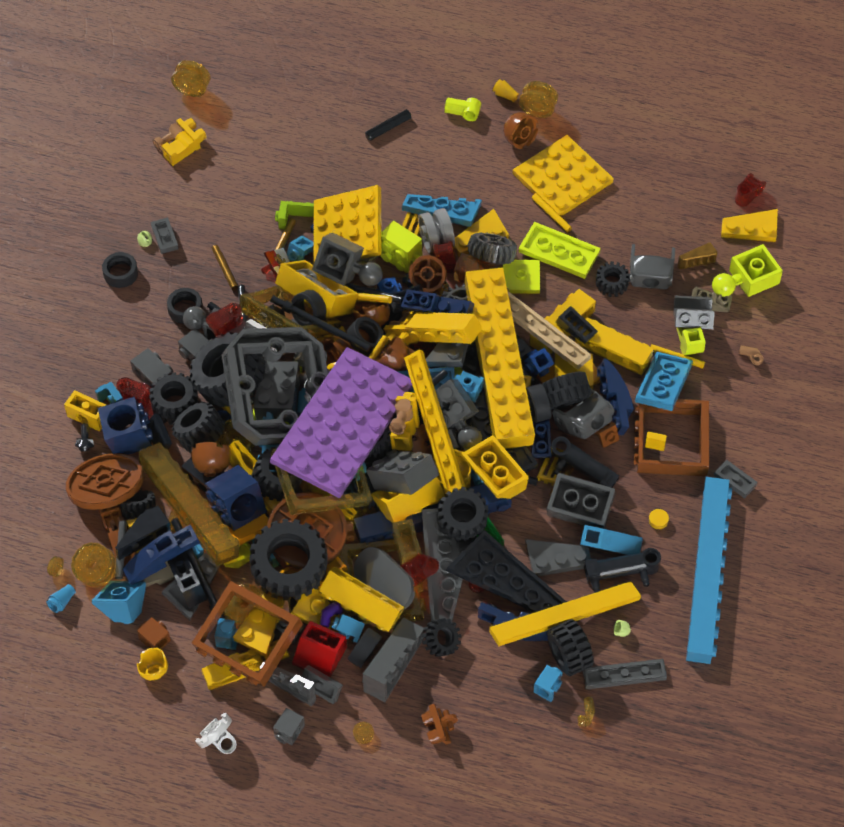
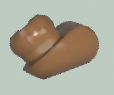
(753, 354)

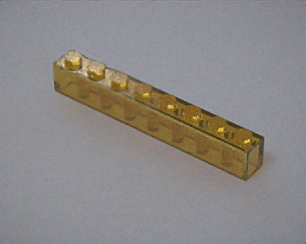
(189, 504)

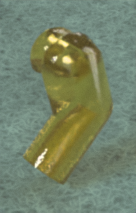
(585, 720)

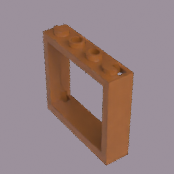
(684, 407)
(293, 622)

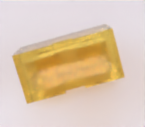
(405, 540)

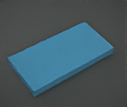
(664, 381)

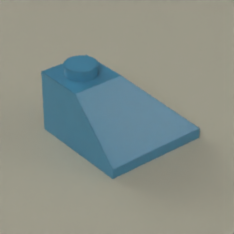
(121, 600)

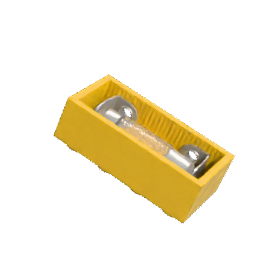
(297, 278)

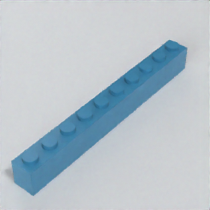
(707, 571)

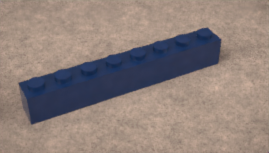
(378, 528)

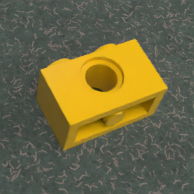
(84, 409)

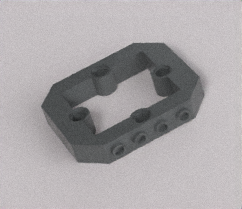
(260, 342)

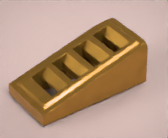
(699, 256)

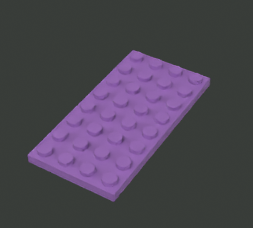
(341, 422)

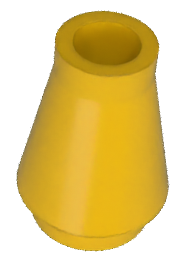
(505, 91)

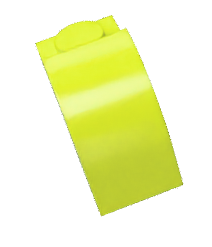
(691, 340)

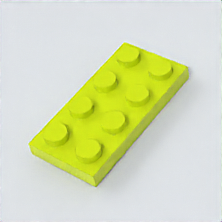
(559, 250)

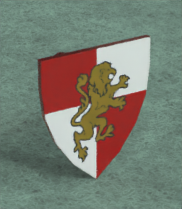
(275, 259)

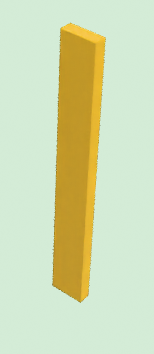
(434, 421)
(553, 616)

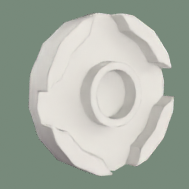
(215, 733)

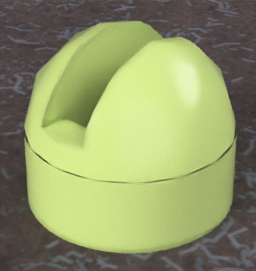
(142, 241)
(621, 628)

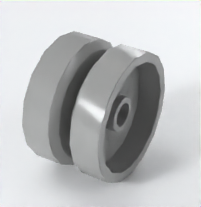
(436, 229)

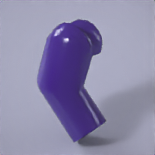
(329, 611)

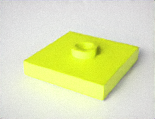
(523, 276)

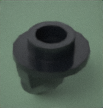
(84, 443)

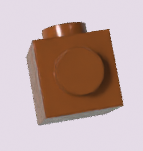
(153, 634)

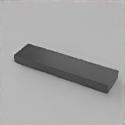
(624, 674)

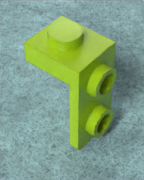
(293, 209)

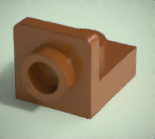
(608, 434)

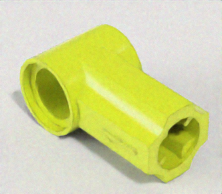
(468, 109)

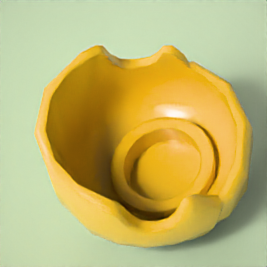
(152, 664)

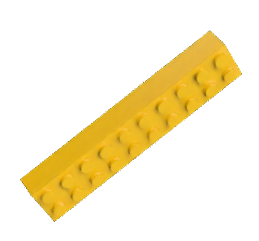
(500, 359)

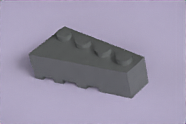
(392, 659)

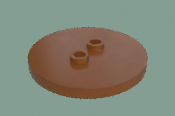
(104, 481)
(329, 524)

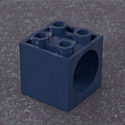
(116, 417)
(235, 497)

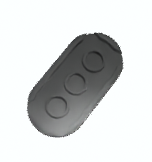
(386, 576)

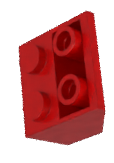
(319, 648)

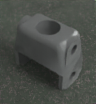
(651, 270)
(585, 417)

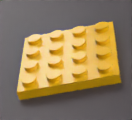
(563, 175)
(352, 216)

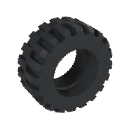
(208, 370)
(288, 535)

